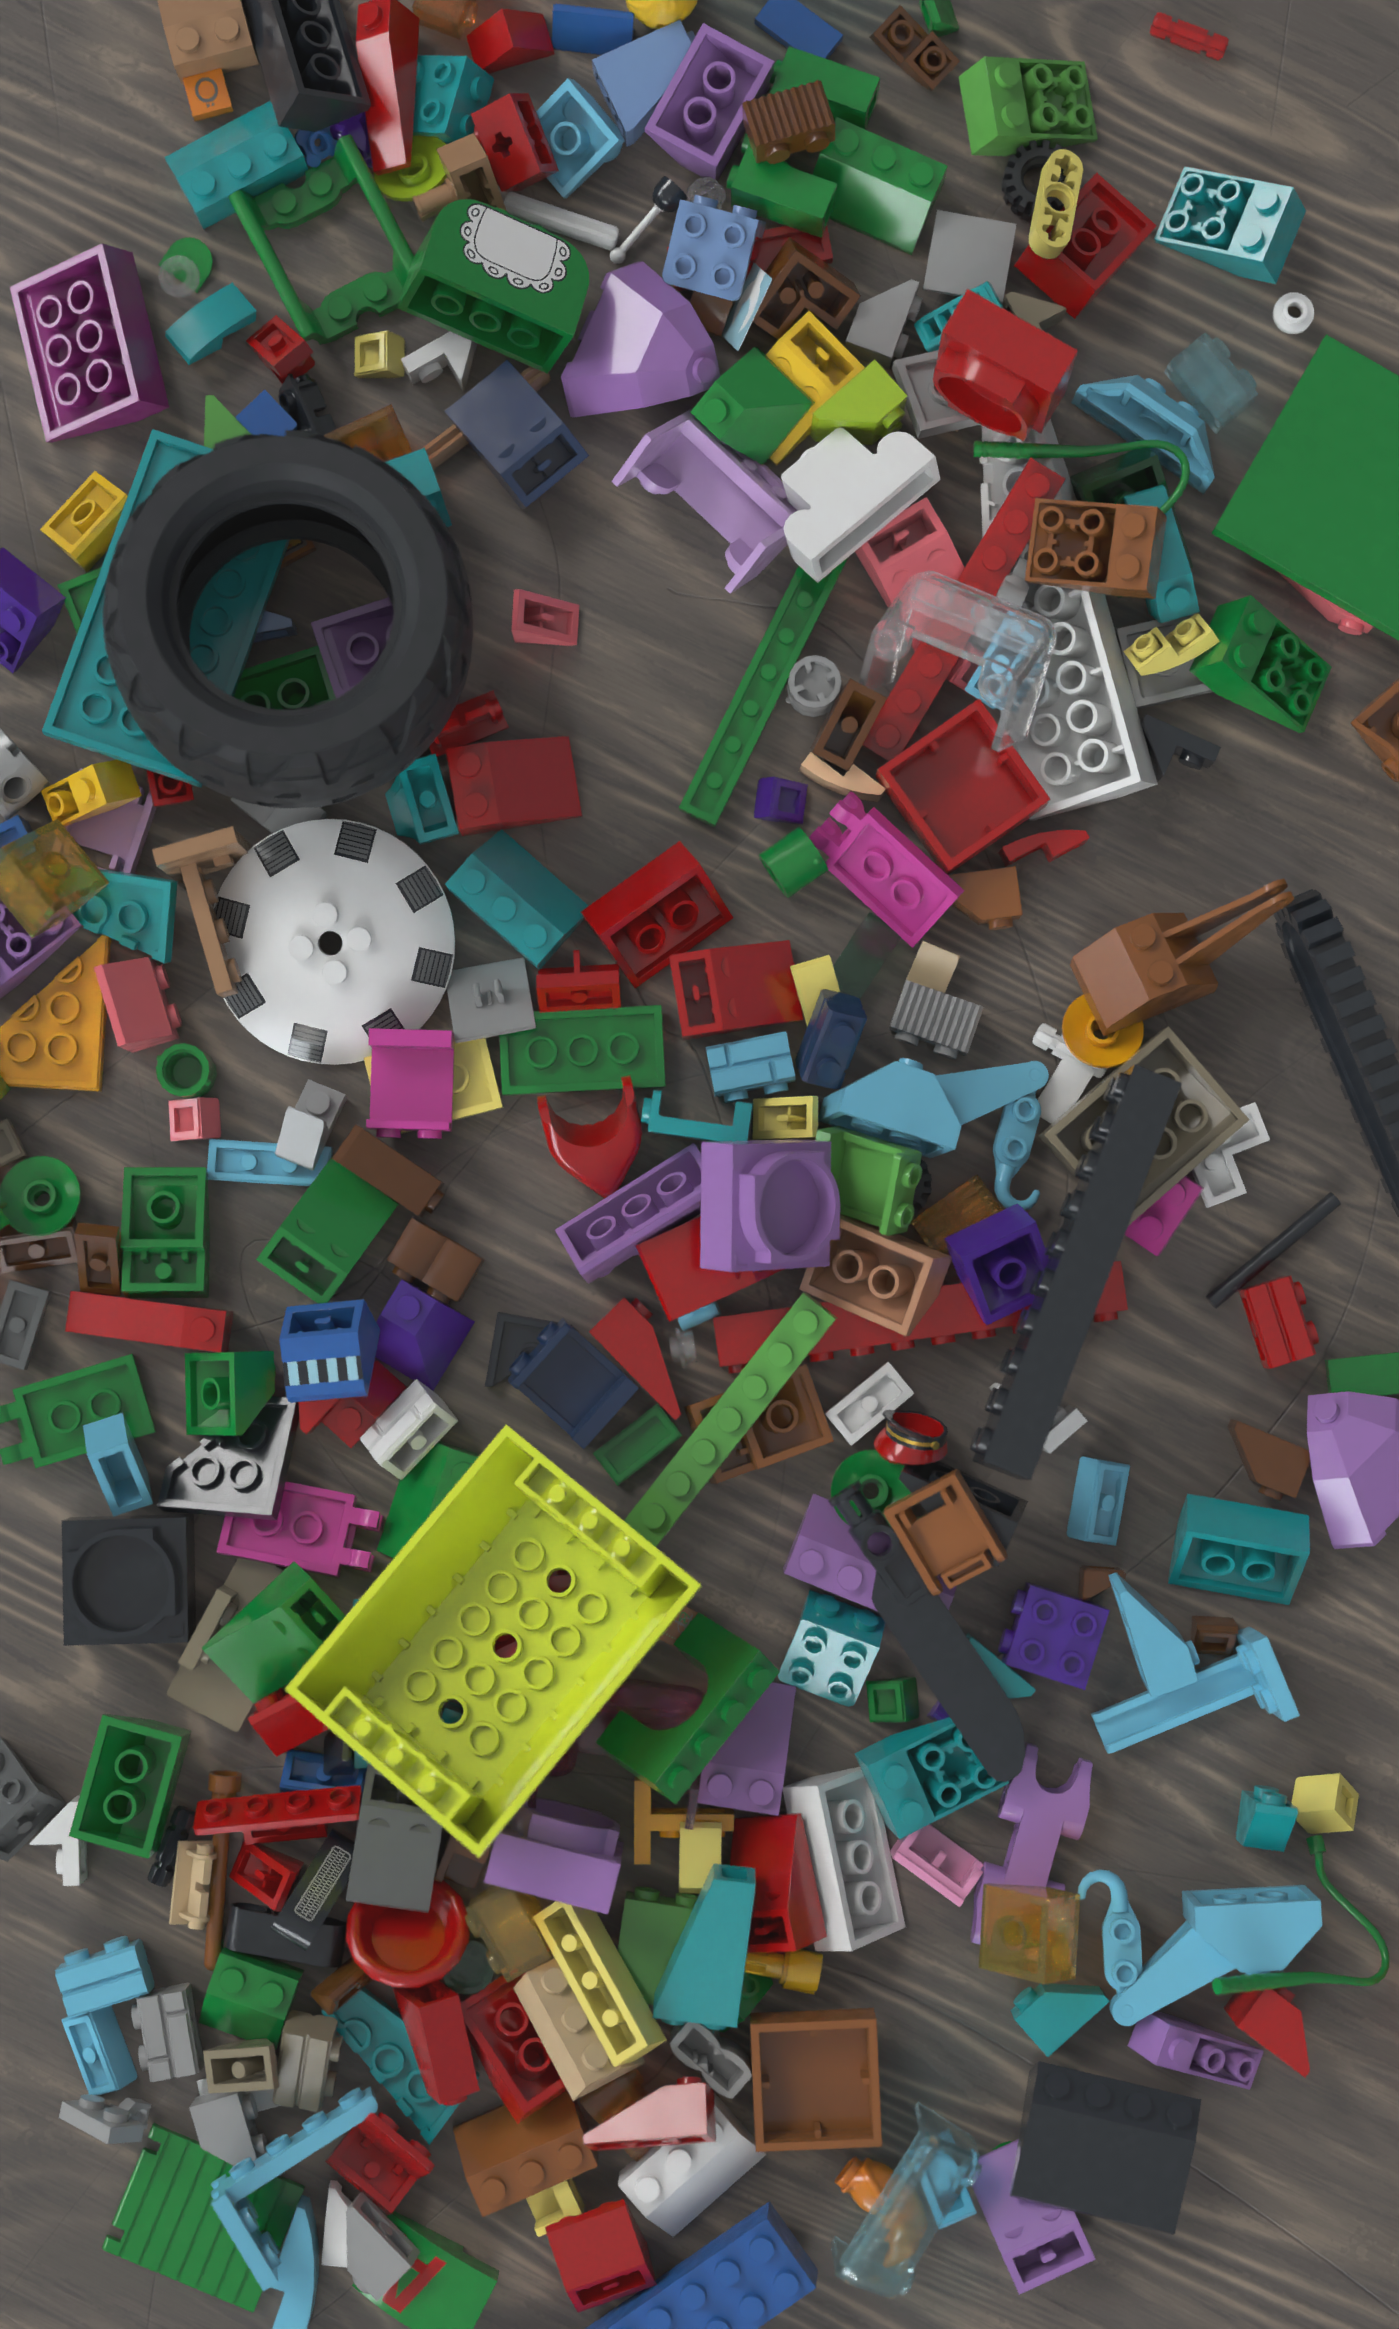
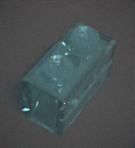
(1212, 381)

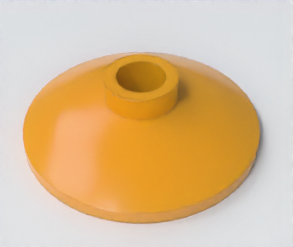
(1079, 1037)

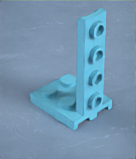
(1245, 1674)
(282, 2153)

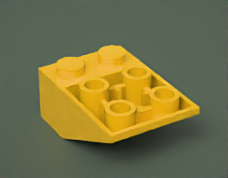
(816, 365)

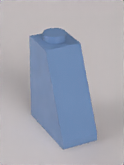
(639, 74)

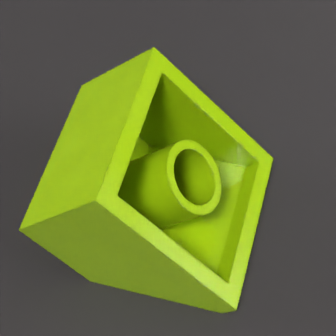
(865, 407)

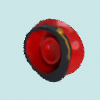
(911, 1438)

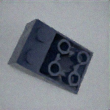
(516, 434)

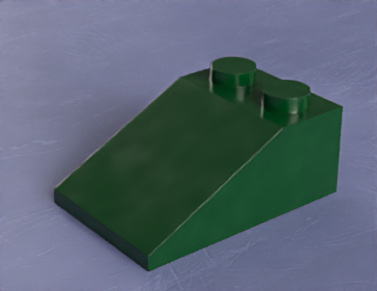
(1121, 477)

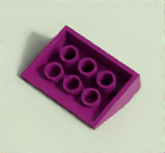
(89, 344)

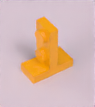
(666, 1821)

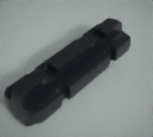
(162, 1871)

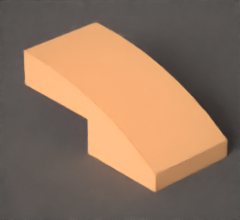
(854, 780)

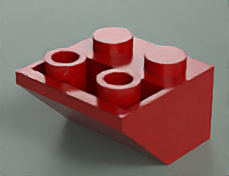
(284, 1722)
(601, 2255)

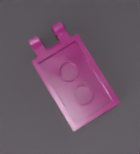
(885, 869)
(312, 1529)

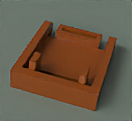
(949, 1538)

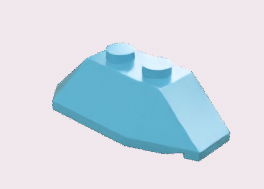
(1142, 411)

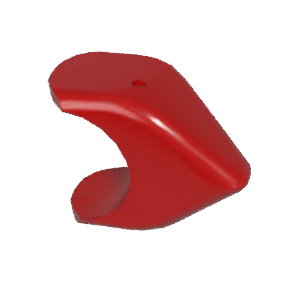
(599, 1151)

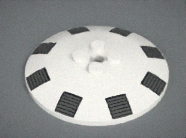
(391, 929)

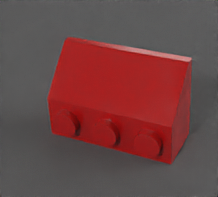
(657, 914)

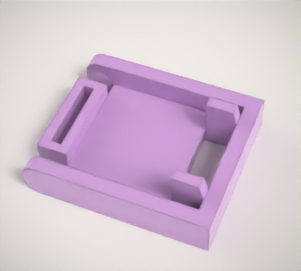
(117, 833)

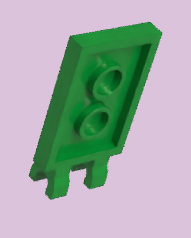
(57, 1408)

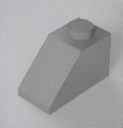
(375, 2248)

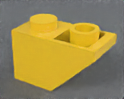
(91, 792)

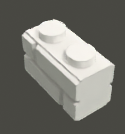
(408, 1429)

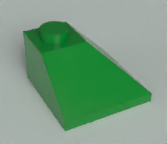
(753, 406)
(226, 1390)

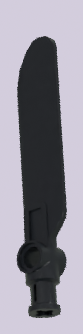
(937, 1644)

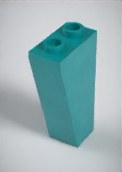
(710, 1956)

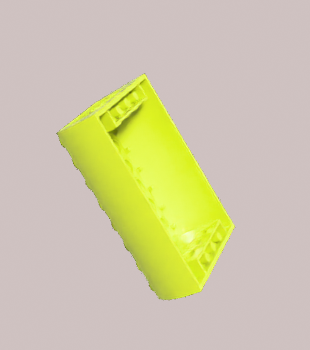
(433, 1630)

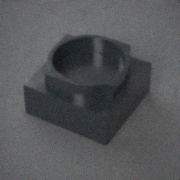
(128, 1579)

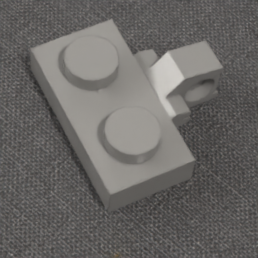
(107, 2123)

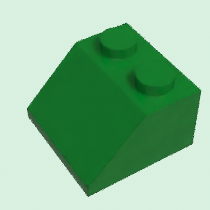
(250, 1996)

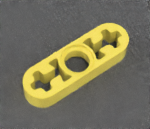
(1044, 214)

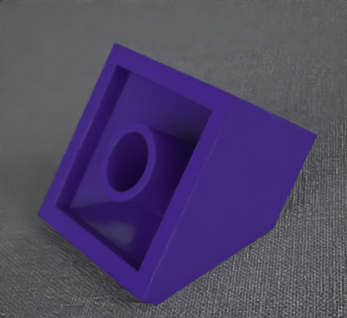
(420, 1334)

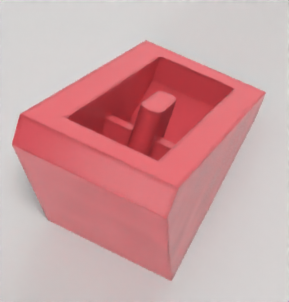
(543, 619)

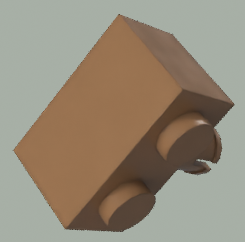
(467, 178)

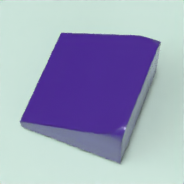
(780, 800)

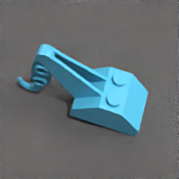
(928, 1110)
(1222, 1931)

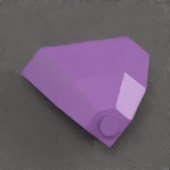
(638, 347)
(1355, 1464)

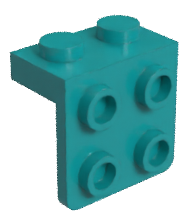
(447, 96)
(832, 1649)

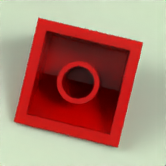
(1273, 2022)

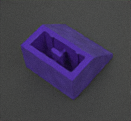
(26, 610)

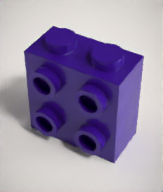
(1053, 1635)

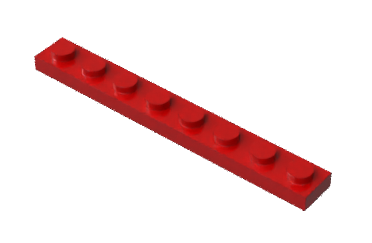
(984, 571)

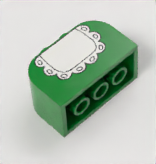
(498, 283)

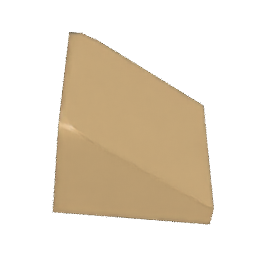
(933, 967)

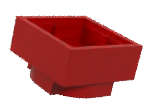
(1001, 368)
(959, 789)

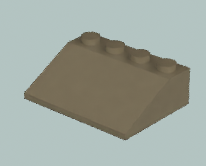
(1196, 1127)

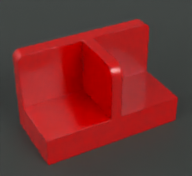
(578, 987)

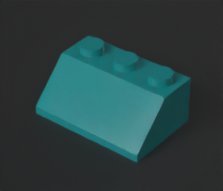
(241, 155)
(518, 898)
(1239, 1549)

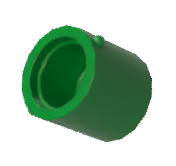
(793, 862)
(186, 1071)

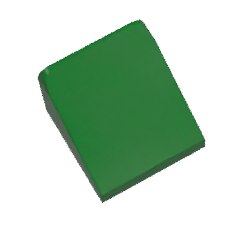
(939, 17)
(892, 1699)

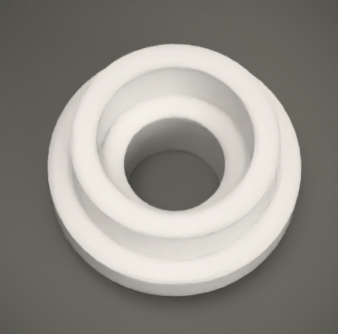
(1285, 321)

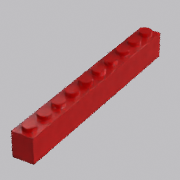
(951, 1313)

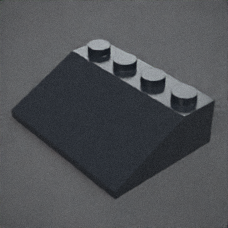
(1105, 2147)

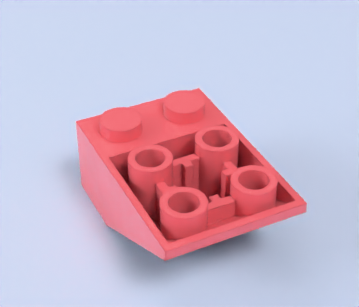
(908, 546)

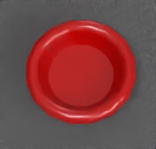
(408, 1945)

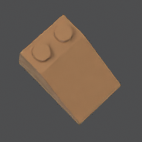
(207, 36)

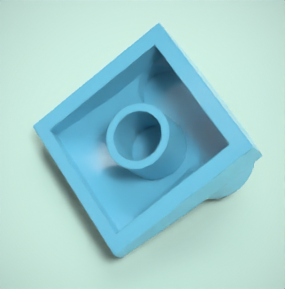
(578, 135)

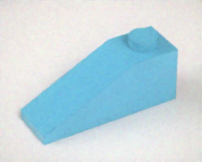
(1157, 1646)

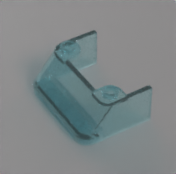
(909, 2208)

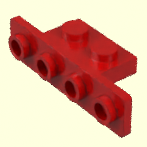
(279, 1815)

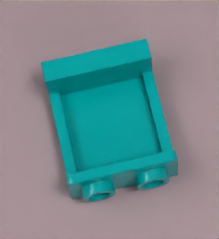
(695, 1129)

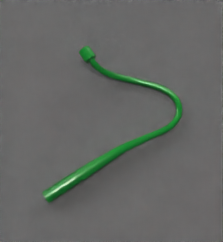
(1042, 451)
(1266, 1981)

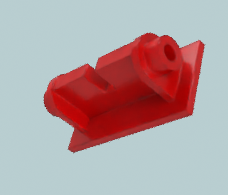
(470, 723)

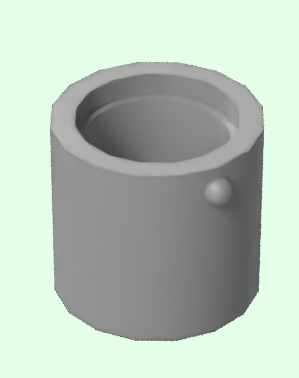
(813, 686)

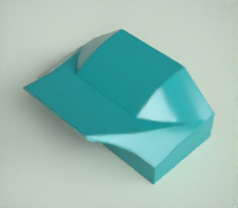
(422, 803)

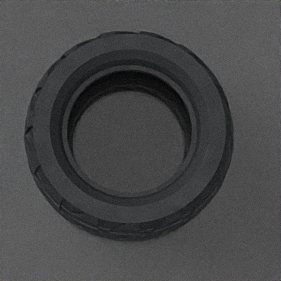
(263, 493)

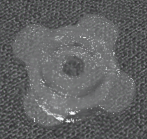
(683, 1347)

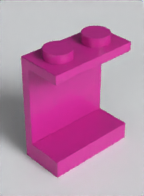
(411, 1082)

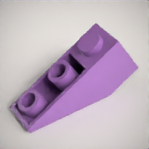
(1195, 2050)

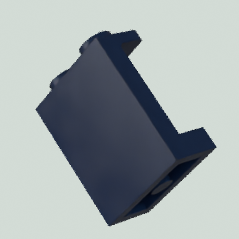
(572, 1381)

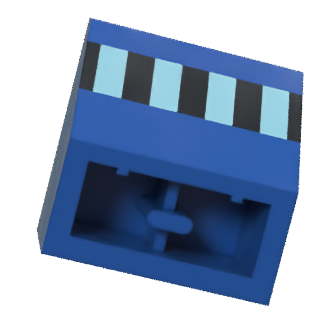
(328, 1350)

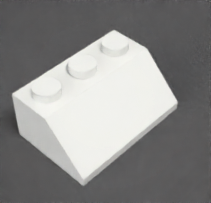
(682, 2180)

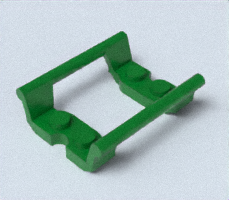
(292, 207)

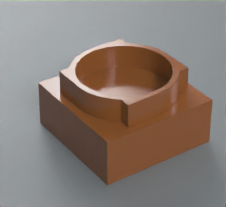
(815, 2079)

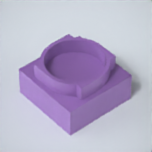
(767, 1205)
(558, 1855)

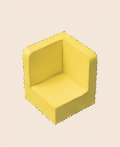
(1325, 1803)
(554, 2204)

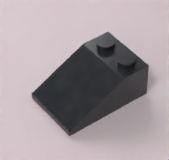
(999, 1506)

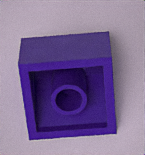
(999, 1261)

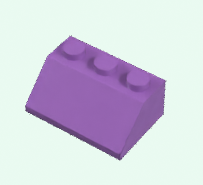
(702, 107)

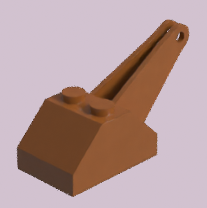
(1159, 962)

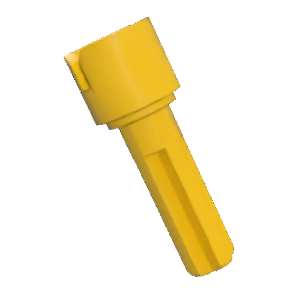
(794, 1969)

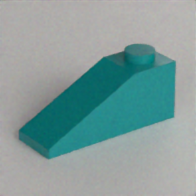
(1175, 588)

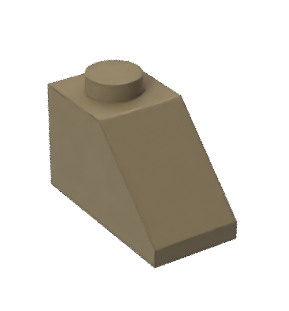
(241, 2066)

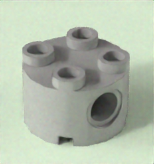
(18, 778)

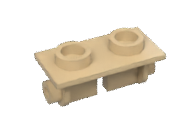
(192, 1883)

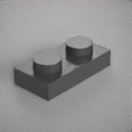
(21, 1322)

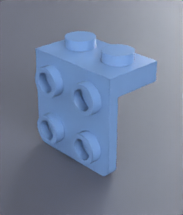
(711, 248)

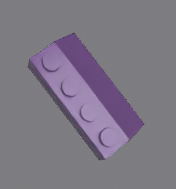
(635, 1213)
(833, 1561)

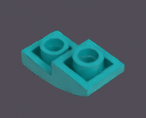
(207, 323)

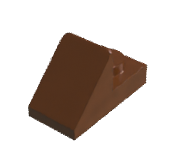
(99, 1258)

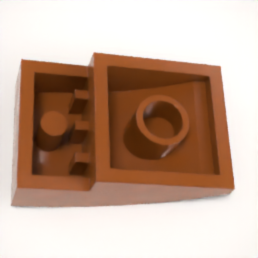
(785, 1429)

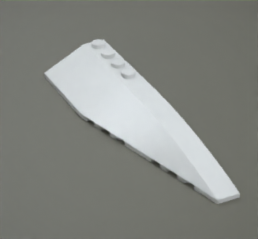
(1086, 724)

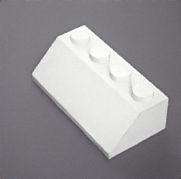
(848, 1858)

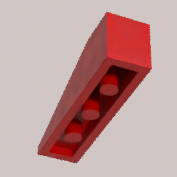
(388, 61)
(149, 1321)

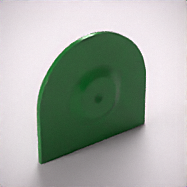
(195, 251)

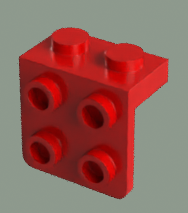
(380, 2161)

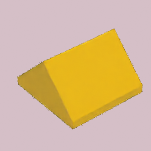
(87, 521)

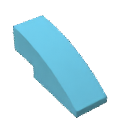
(298, 2270)

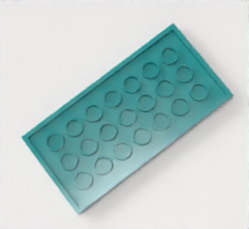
(222, 632)

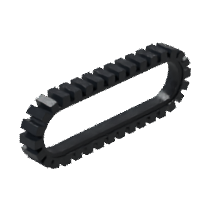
(1347, 1024)

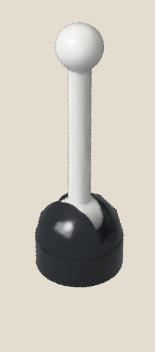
(665, 199)

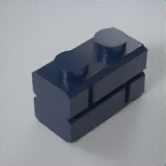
(830, 1039)

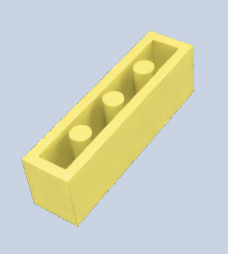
(600, 1981)

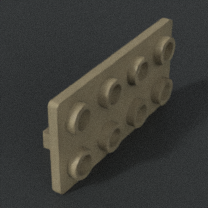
(199, 1679)

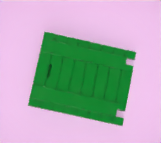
(177, 2230)

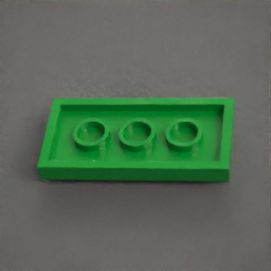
(585, 1051)

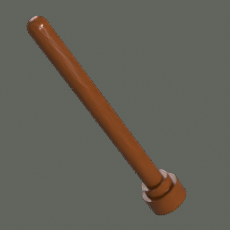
(222, 1785)

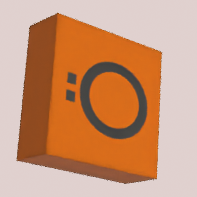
(208, 94)

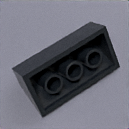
(307, 62)

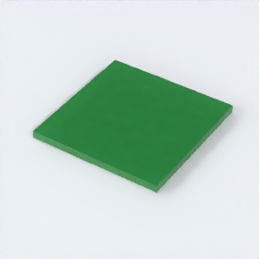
(1327, 488)

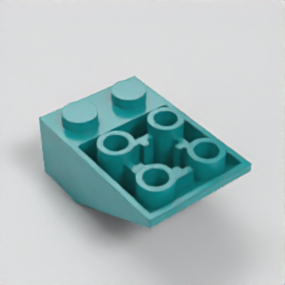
(1232, 223)
(923, 1775)

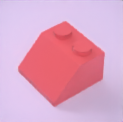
(138, 1003)

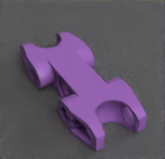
(1039, 1820)

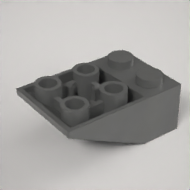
(393, 1849)

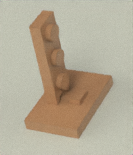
(189, 863)

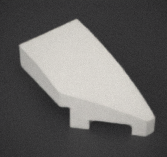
(335, 2230)

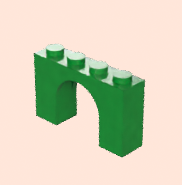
(785, 192)
(676, 1756)

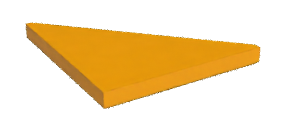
(60, 1031)

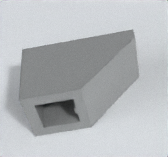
(881, 323)
(228, 2126)

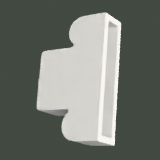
(850, 495)

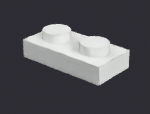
(865, 1404)

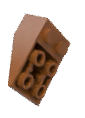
(1096, 547)

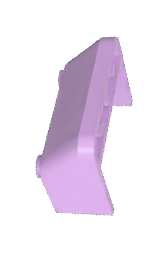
(721, 484)

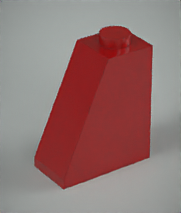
(439, 2041)

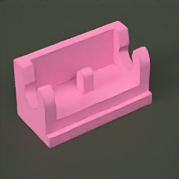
(939, 1862)

